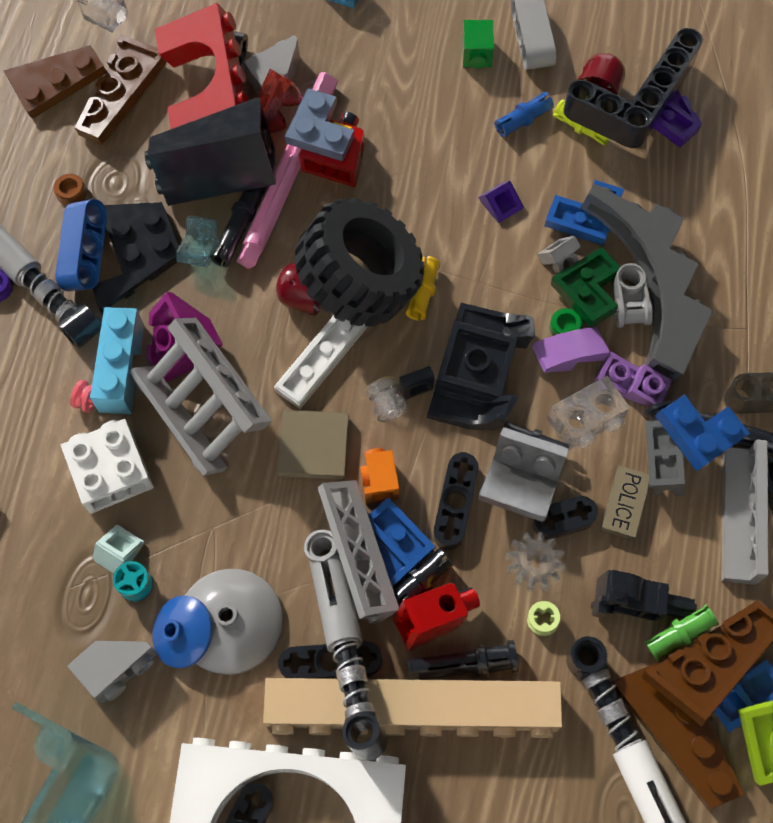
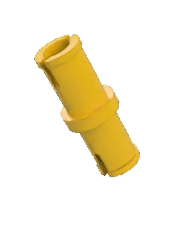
(420, 301)

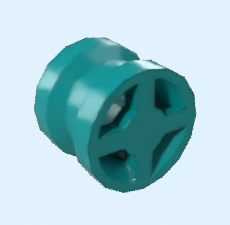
(127, 575)

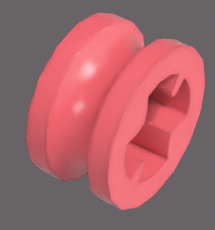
(81, 396)

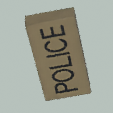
(625, 503)

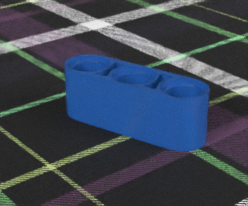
(81, 245)

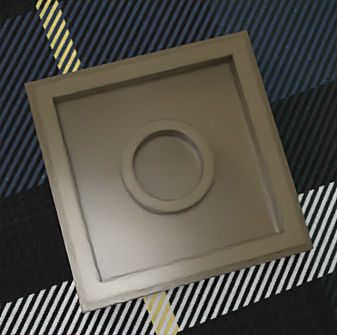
(313, 444)

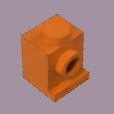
(379, 476)

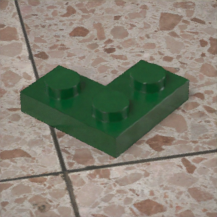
(582, 285)

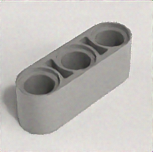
(533, 33)

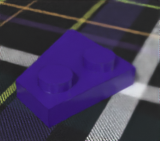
(678, 121)

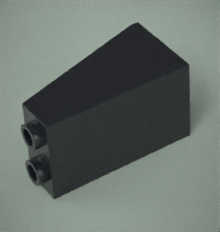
(214, 155)

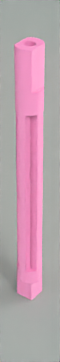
(276, 194)

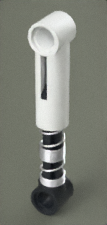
(632, 755)

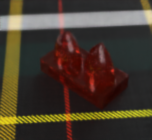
(276, 92)

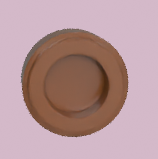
(70, 189)

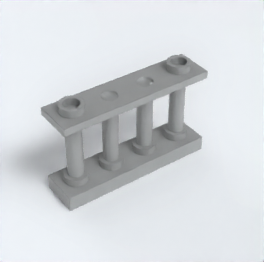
(227, 391)

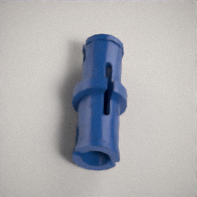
(524, 114)

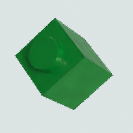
(477, 43)

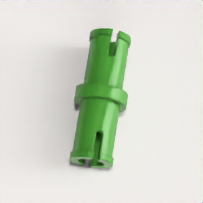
(681, 632)

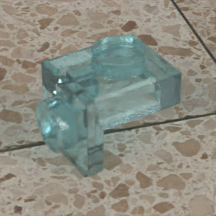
(199, 241)

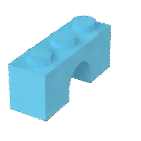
(118, 342)

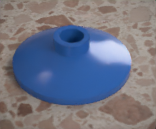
(192, 633)

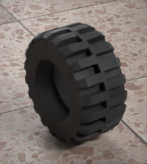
(340, 281)

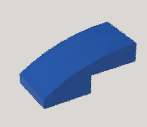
(753, 689)

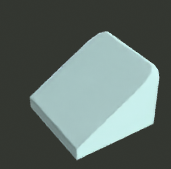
(116, 548)

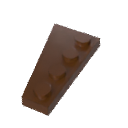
(713, 665)
(689, 745)

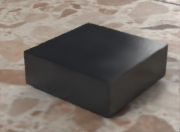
(416, 383)

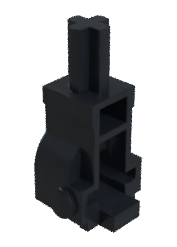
(637, 597)

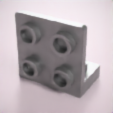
(523, 474)

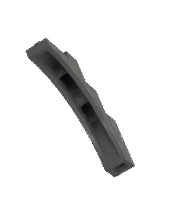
(648, 237)

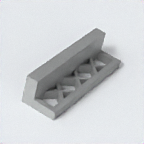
(745, 514)
(358, 550)

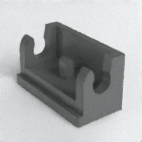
(664, 461)

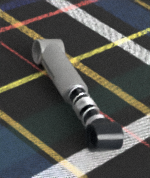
(74, 320)
(343, 639)

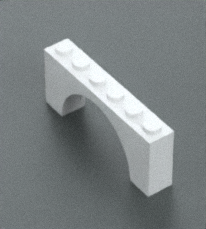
(214, 774)

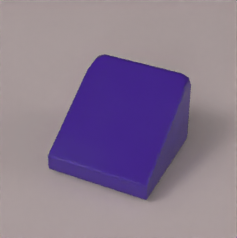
(502, 201)

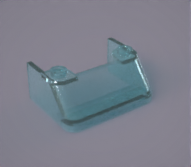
(78, 777)

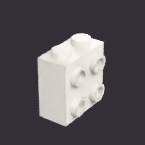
(106, 465)

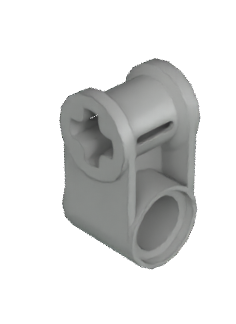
(632, 301)

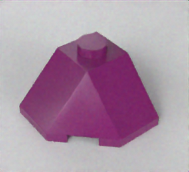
(160, 317)

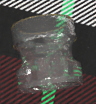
(386, 399)

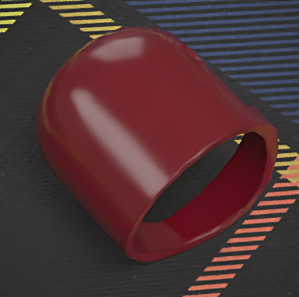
(604, 71)
(293, 294)

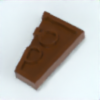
(54, 78)

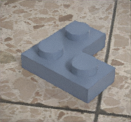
(312, 128)

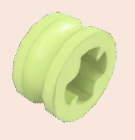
(544, 629)

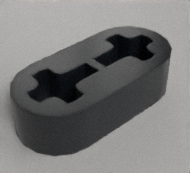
(567, 525)

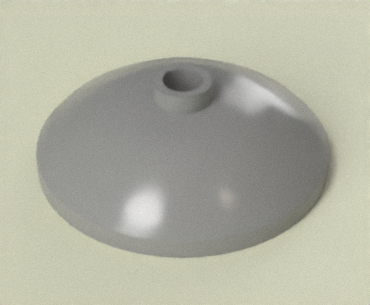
(255, 623)

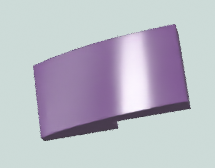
(569, 348)
(633, 382)

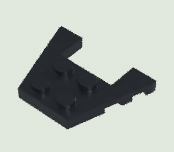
(142, 246)

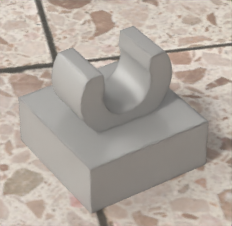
(558, 252)

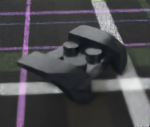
(477, 368)

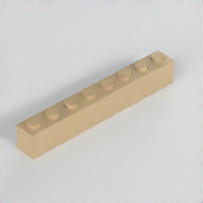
(419, 706)

